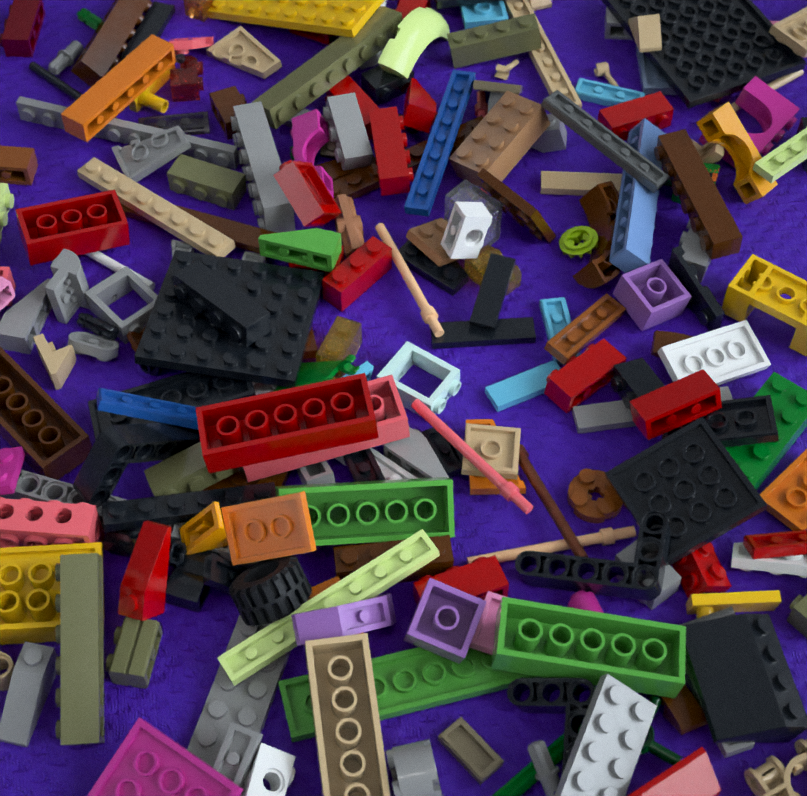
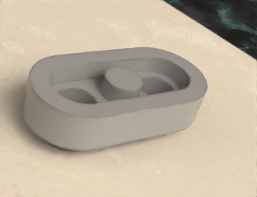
(93, 345)

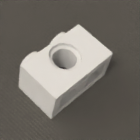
(466, 230)
(274, 767)

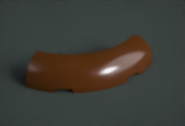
(601, 209)

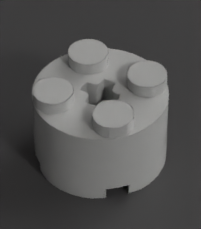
(414, 769)

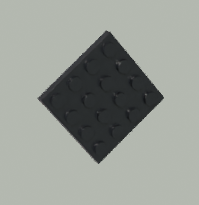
(690, 482)

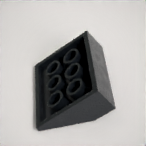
(744, 680)

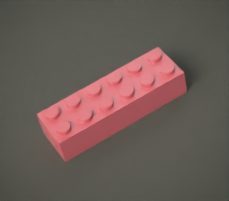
(391, 426)

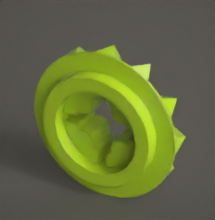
(575, 235)

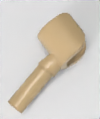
(603, 69)
(503, 71)

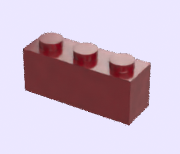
(22, 28)

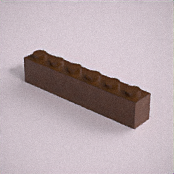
(109, 39)
(698, 195)

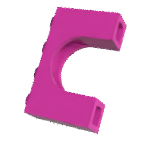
(770, 110)

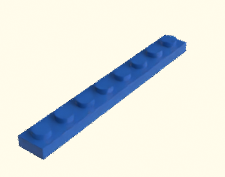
(440, 143)

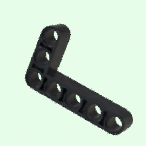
(124, 445)
(604, 569)
(567, 702)

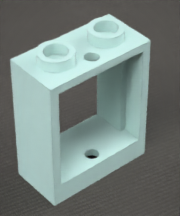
(411, 354)

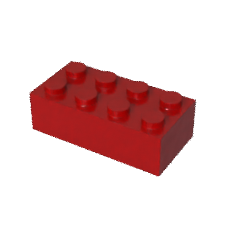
(74, 224)

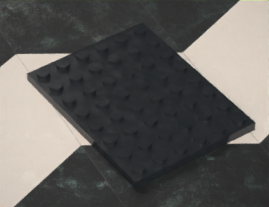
(710, 45)

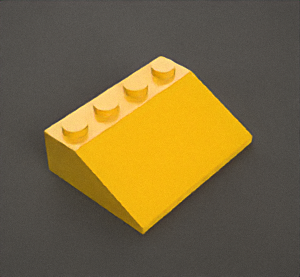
(30, 590)

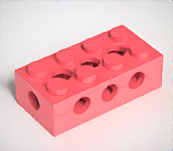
(47, 523)

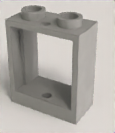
(114, 288)

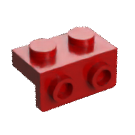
(702, 572)

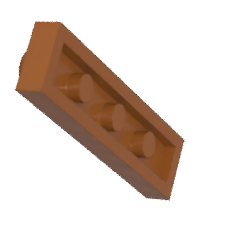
(584, 328)

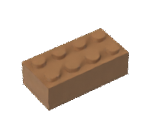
(500, 138)

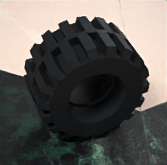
(270, 590)

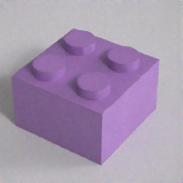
(651, 294)
(445, 621)

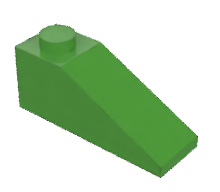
(306, 247)

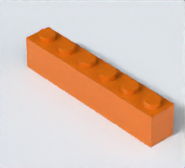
(118, 88)

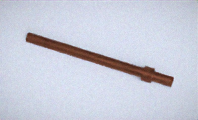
(550, 504)

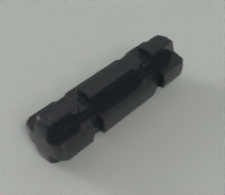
(97, 326)

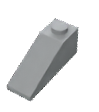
(25, 321)
(415, 456)
(27, 693)

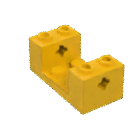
(760, 286)

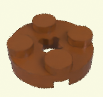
(581, 499)

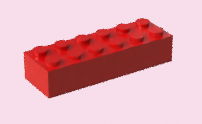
(286, 423)

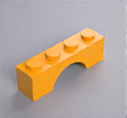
(726, 129)

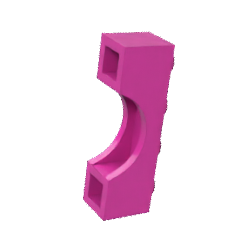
(309, 135)

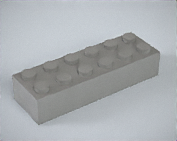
(260, 164)

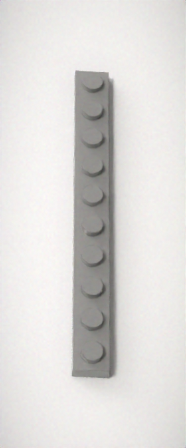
(126, 131)

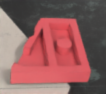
(182, 45)

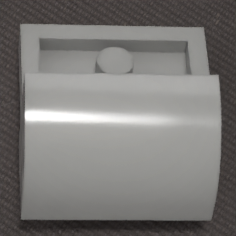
(67, 286)

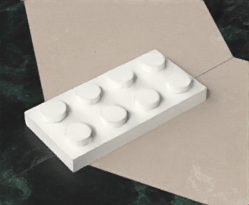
(722, 353)

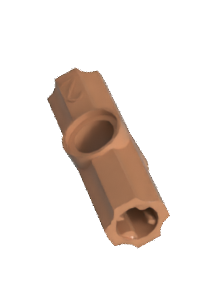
(349, 225)

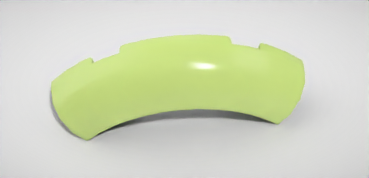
(412, 38)

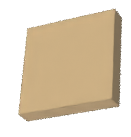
(496, 445)

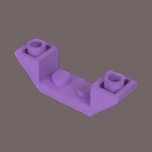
(344, 619)

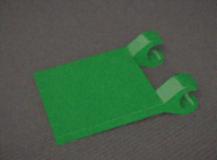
(322, 371)

